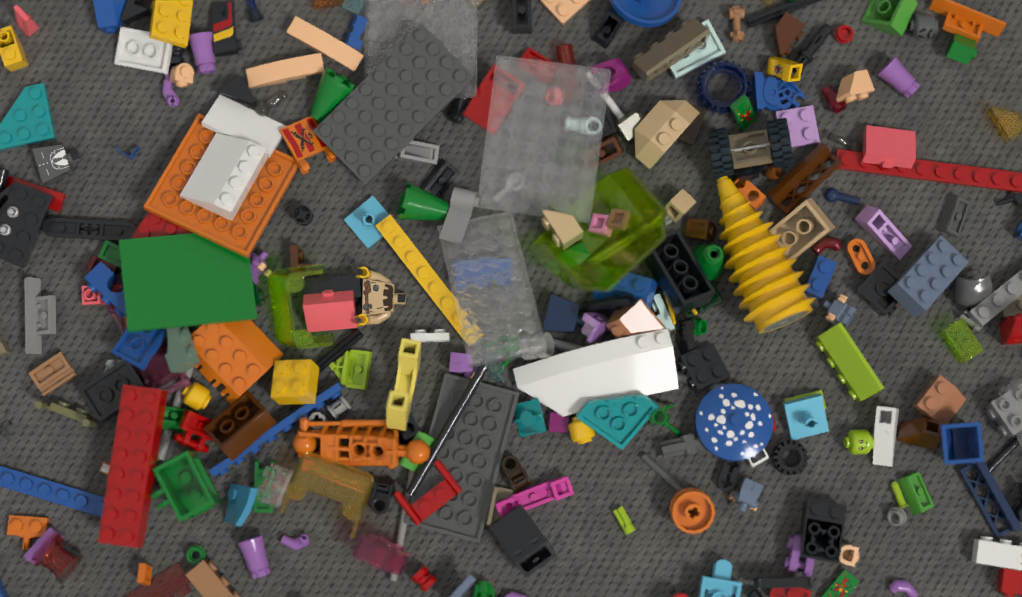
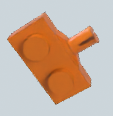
(27, 528)

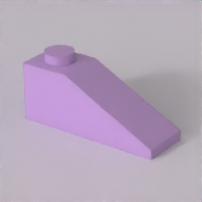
(883, 231)

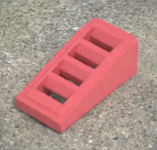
(24, 21)

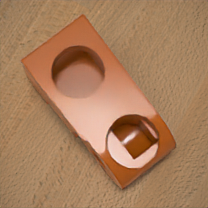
(750, 193)

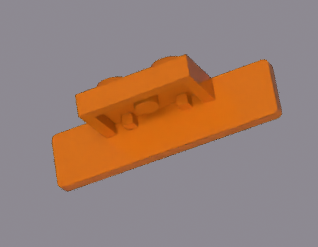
(966, 21)

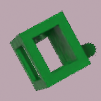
(186, 486)

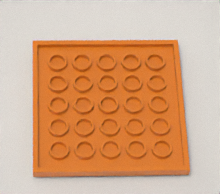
(254, 213)

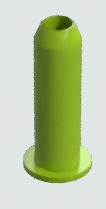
(898, 494)

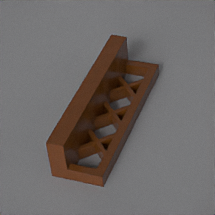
(801, 176)

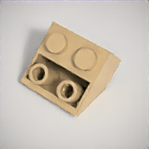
(563, 227)

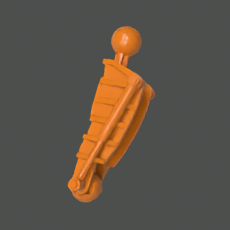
(362, 432)

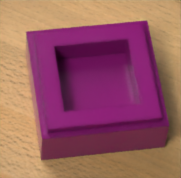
(558, 423)

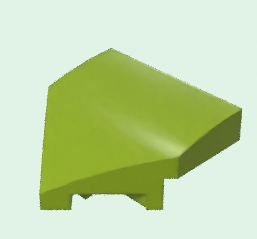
(353, 368)

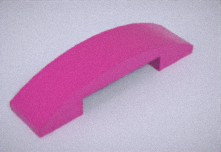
(536, 495)

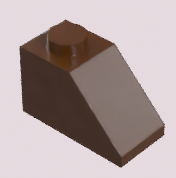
(610, 148)

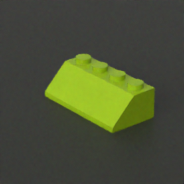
(848, 362)

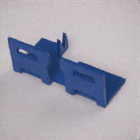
(358, 29)

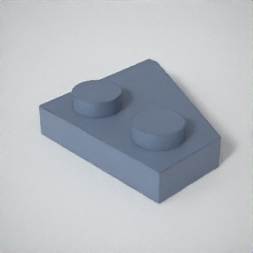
(458, 592)

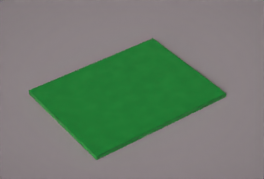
(184, 283)

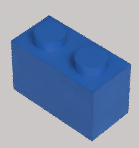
(819, 277)

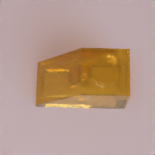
(1006, 122)

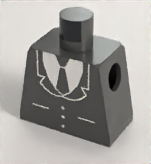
(55, 163)

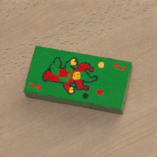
(743, 112)
(842, 585)

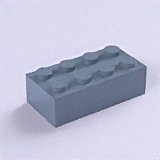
(928, 276)

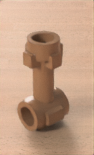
(736, 13)

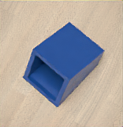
(962, 443)

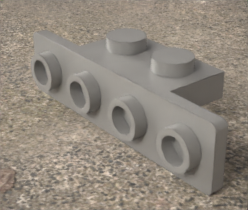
(39, 315)

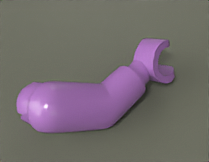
(168, 93)

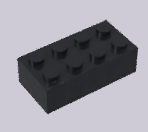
(679, 274)

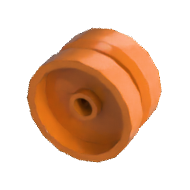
(695, 499)

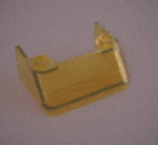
(332, 481)

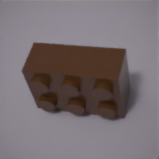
(239, 425)

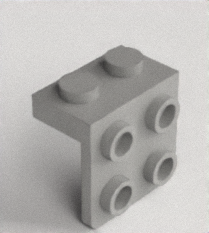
(1007, 412)

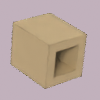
(679, 205)

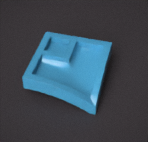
(239, 503)

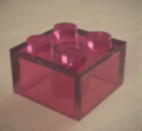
(381, 553)

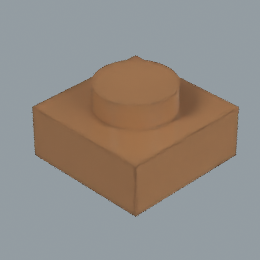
(618, 219)

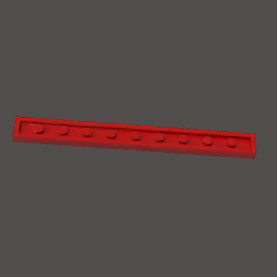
(937, 172)

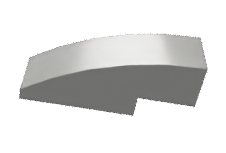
(419, 153)

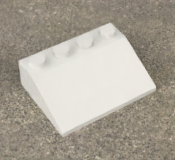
(225, 175)

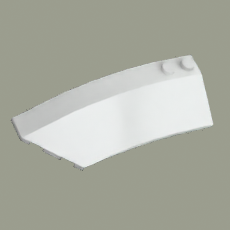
(601, 370)

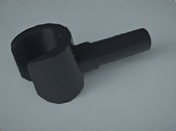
(1017, 198)

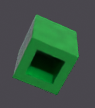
(961, 49)

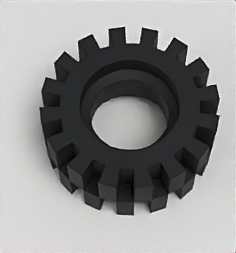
(801, 457)

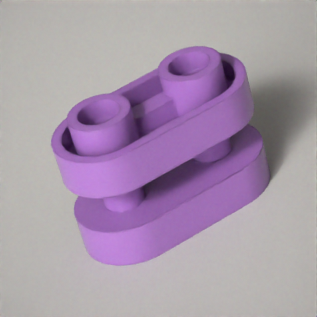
(792, 562)

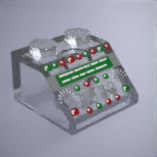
(274, 485)

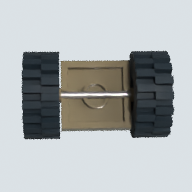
(750, 148)

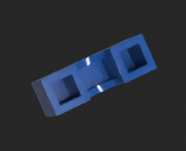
(101, 280)

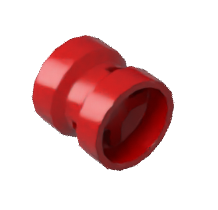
(424, 579)

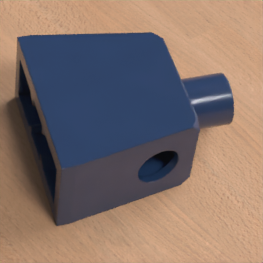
(562, 316)

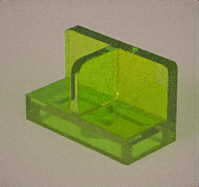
(961, 341)

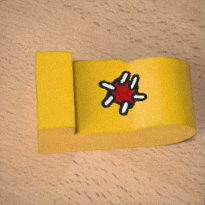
(783, 68)

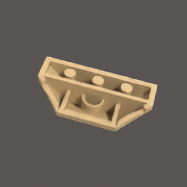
(661, 129)

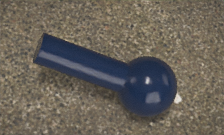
(832, 195)

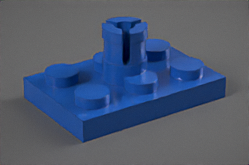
(139, 346)

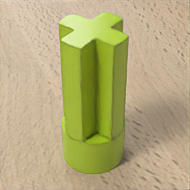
(624, 520)

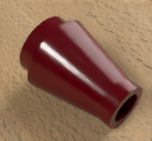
(830, 97)

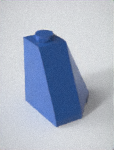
(109, 14)

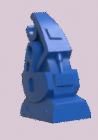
(771, 92)

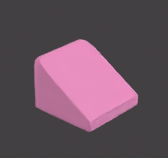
(598, 225)

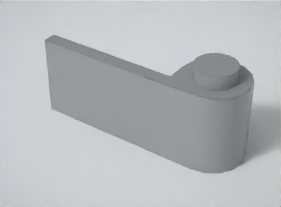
(459, 214)

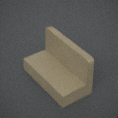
(498, 494)

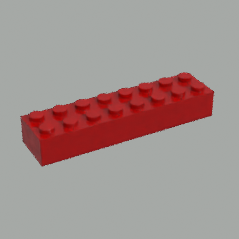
(132, 466)

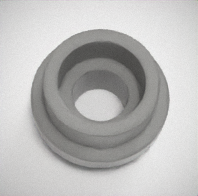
(892, 516)

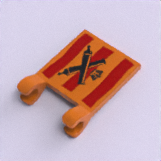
(305, 143)

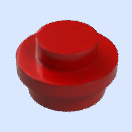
(844, 34)

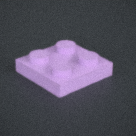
(801, 125)

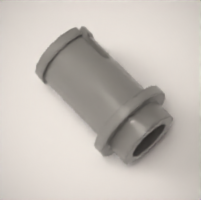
(969, 320)

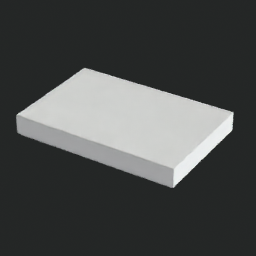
(141, 52)

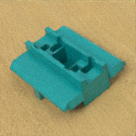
(529, 418)

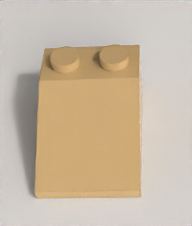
(802, 228)

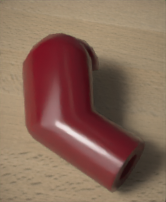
(827, 242)

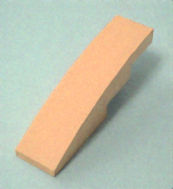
(324, 43)
(284, 70)

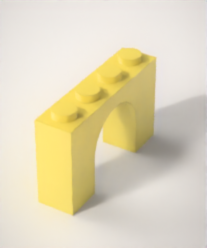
(401, 398)

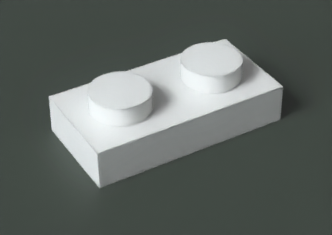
(438, 336)

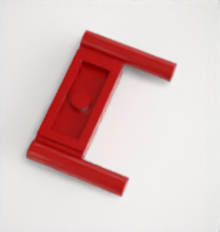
(433, 499)

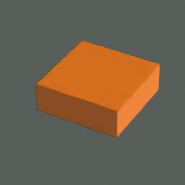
(144, 574)

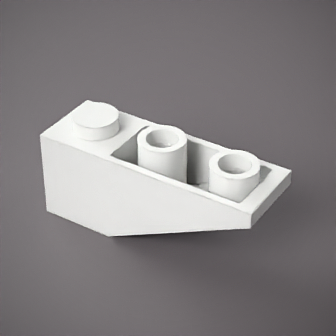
(885, 435)

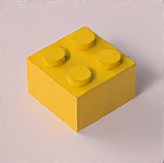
(294, 382)

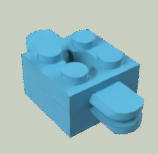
(720, 583)

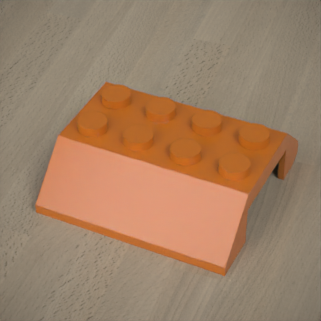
(234, 355)

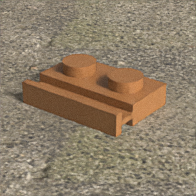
(52, 373)

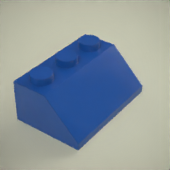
(639, 286)

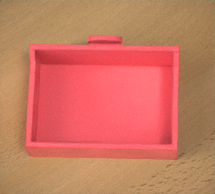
(889, 147)
(330, 310)

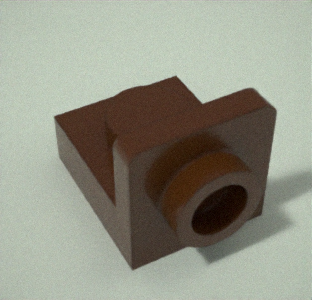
(700, 229)

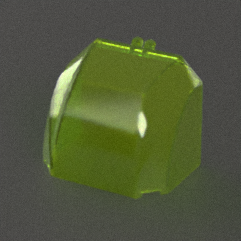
(611, 256)

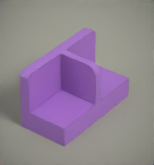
(595, 326)

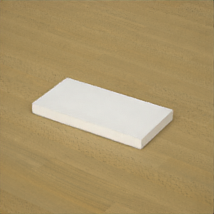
(244, 123)

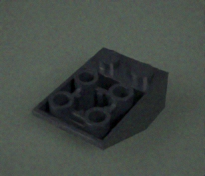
(822, 530)
(523, 540)

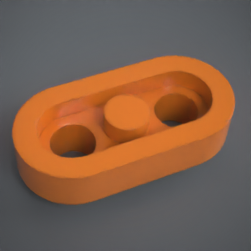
(860, 257)

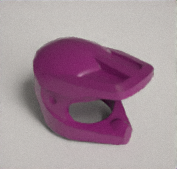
(620, 75)

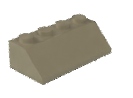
(671, 50)

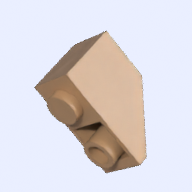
(855, 87)

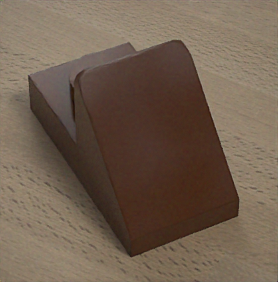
(296, 256)

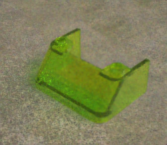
(281, 284)

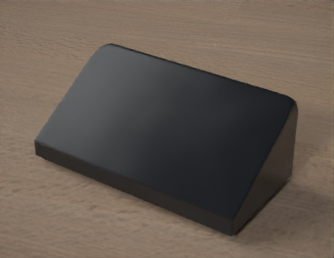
(440, 178)

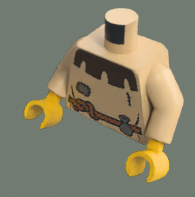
(378, 298)

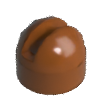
(773, 173)

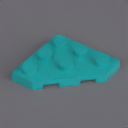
(28, 119)
(617, 417)

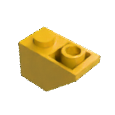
(11, 50)

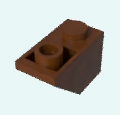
(785, 33)
(920, 432)

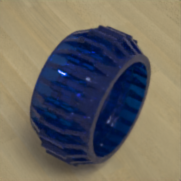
(721, 67)

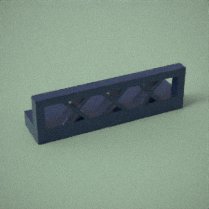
(996, 495)

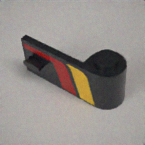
(224, 29)

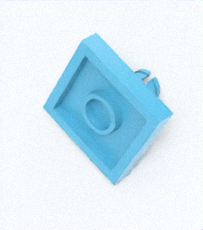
(364, 219)
(805, 416)

